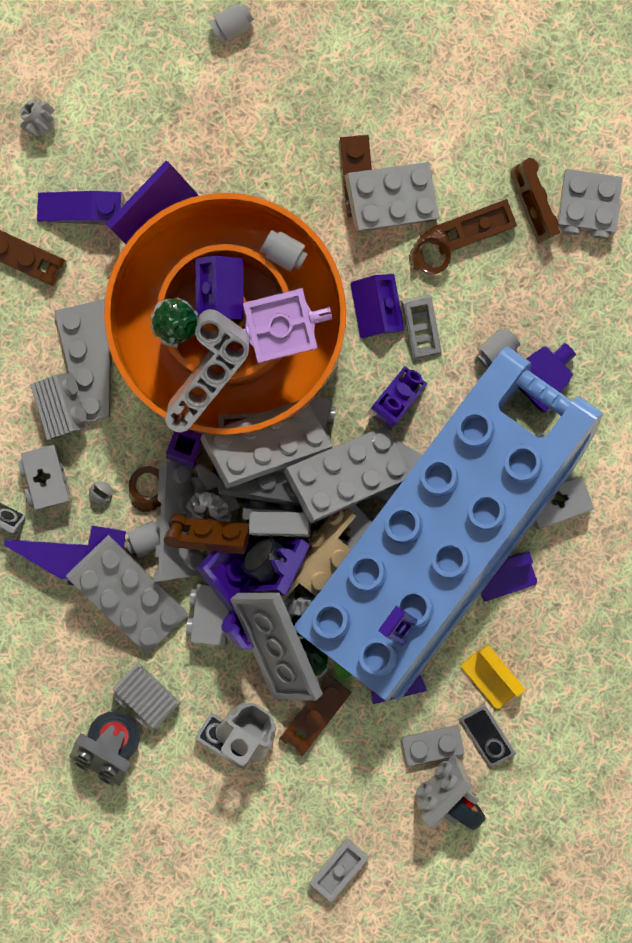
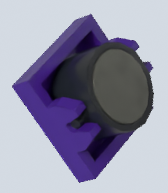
(273, 565)

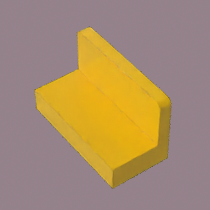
(492, 676)

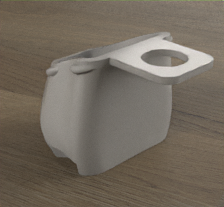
(248, 732)

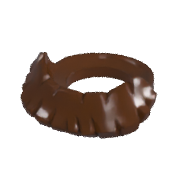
(432, 236)
(140, 501)

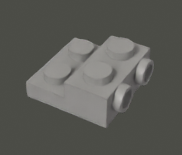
(589, 203)

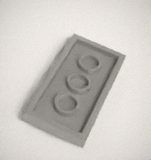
(266, 451)
(347, 474)
(127, 594)
(276, 646)

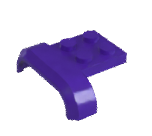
(227, 579)

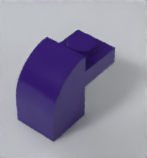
(185, 448)

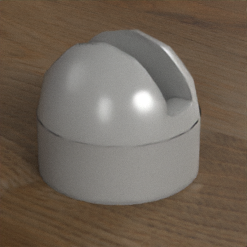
(104, 487)

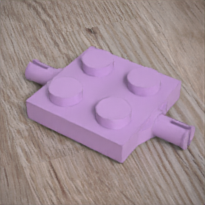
(282, 325)

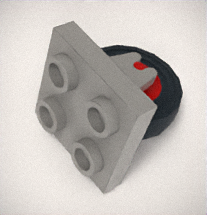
(449, 796)

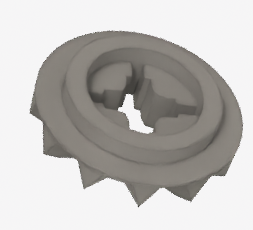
(217, 506)
(298, 607)

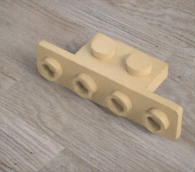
(324, 553)

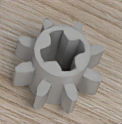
(37, 117)

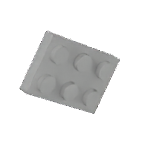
(392, 196)

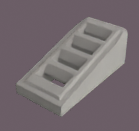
(409, 303)

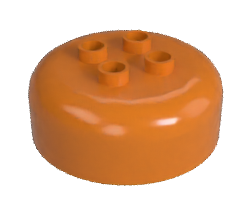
(161, 266)

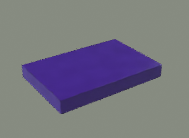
(156, 194)

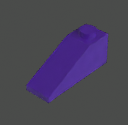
(78, 206)
(51, 556)

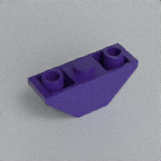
(397, 398)

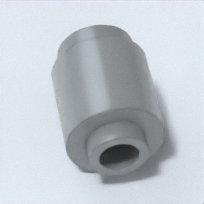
(231, 22)
(284, 250)
(495, 344)
(143, 539)

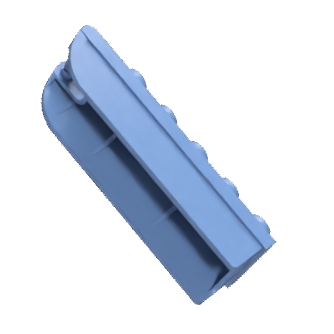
(447, 528)

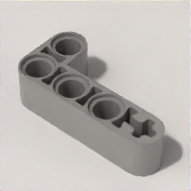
(202, 376)

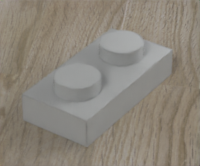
(433, 745)
(339, 869)

